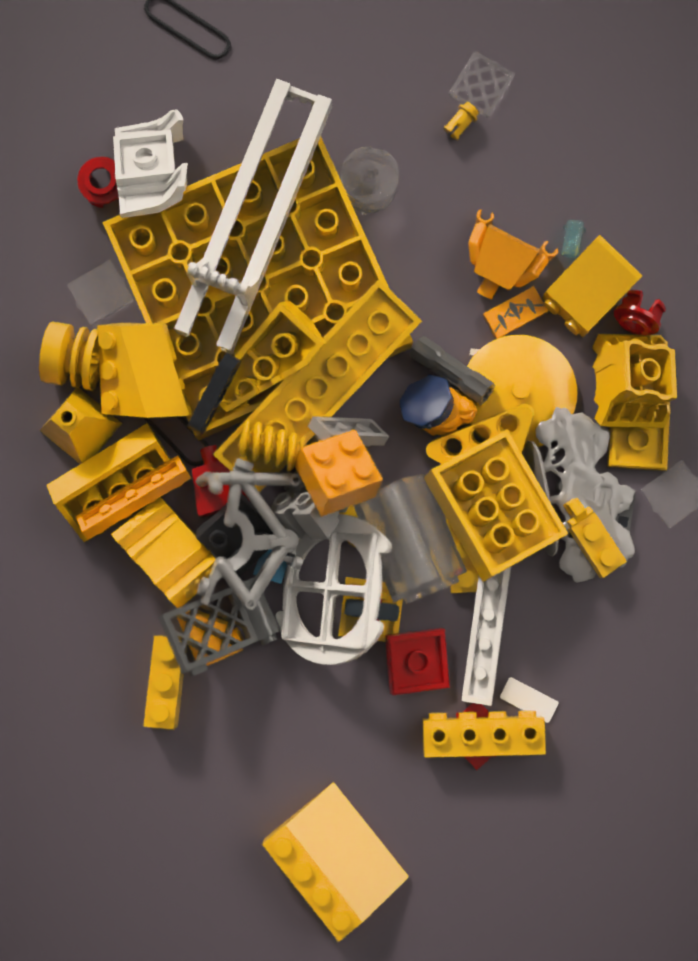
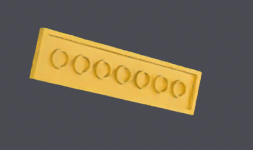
(344, 363)

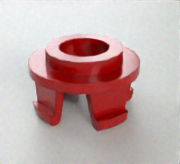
(97, 196)
(630, 311)

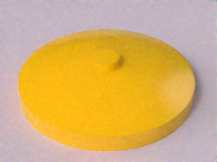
(524, 373)

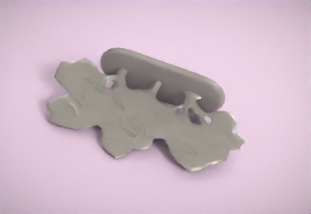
(583, 446)

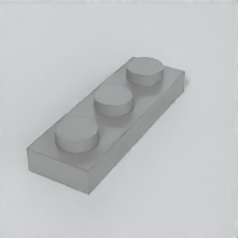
(367, 429)

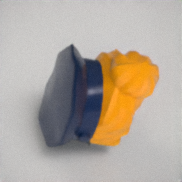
(436, 406)

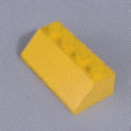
(106, 473)

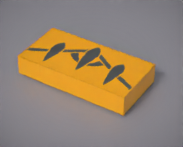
(515, 313)

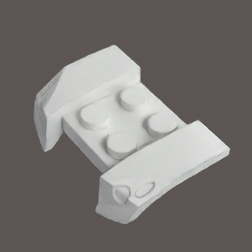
(147, 166)

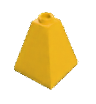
(80, 426)

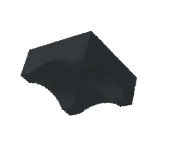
(227, 541)

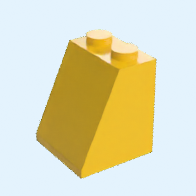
(591, 286)

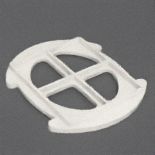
(366, 632)

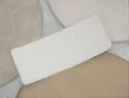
(529, 699)

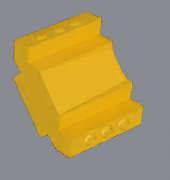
(634, 380)
(166, 551)

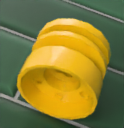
(66, 355)

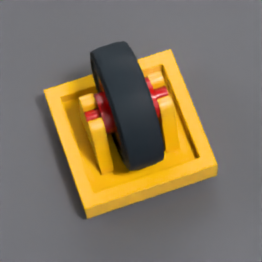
(352, 608)

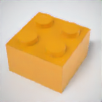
(338, 472)

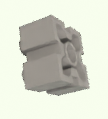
(298, 513)

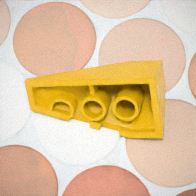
(274, 352)

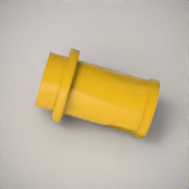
(463, 118)

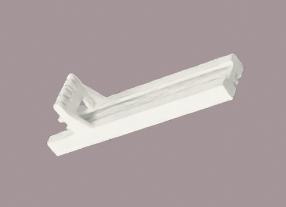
(204, 271)

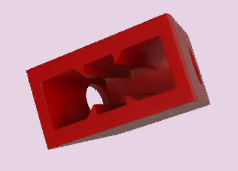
(207, 501)

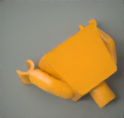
(504, 258)

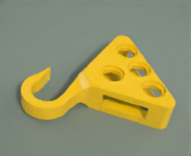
(523, 415)

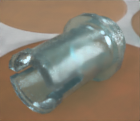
(572, 238)

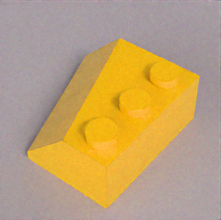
(139, 371)

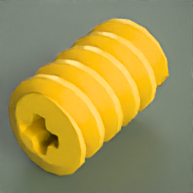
(270, 445)

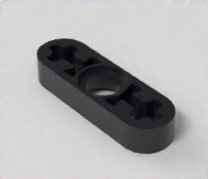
(214, 394)

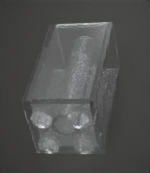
(422, 545)

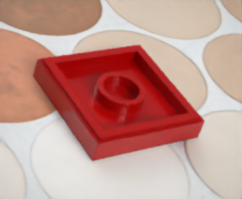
(417, 661)

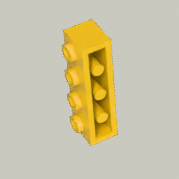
(483, 735)

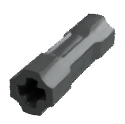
(467, 380)

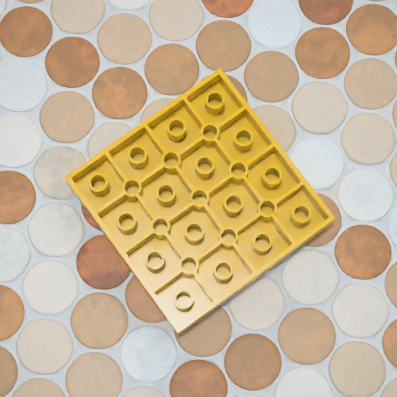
(317, 263)

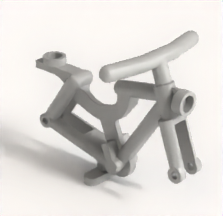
(281, 542)

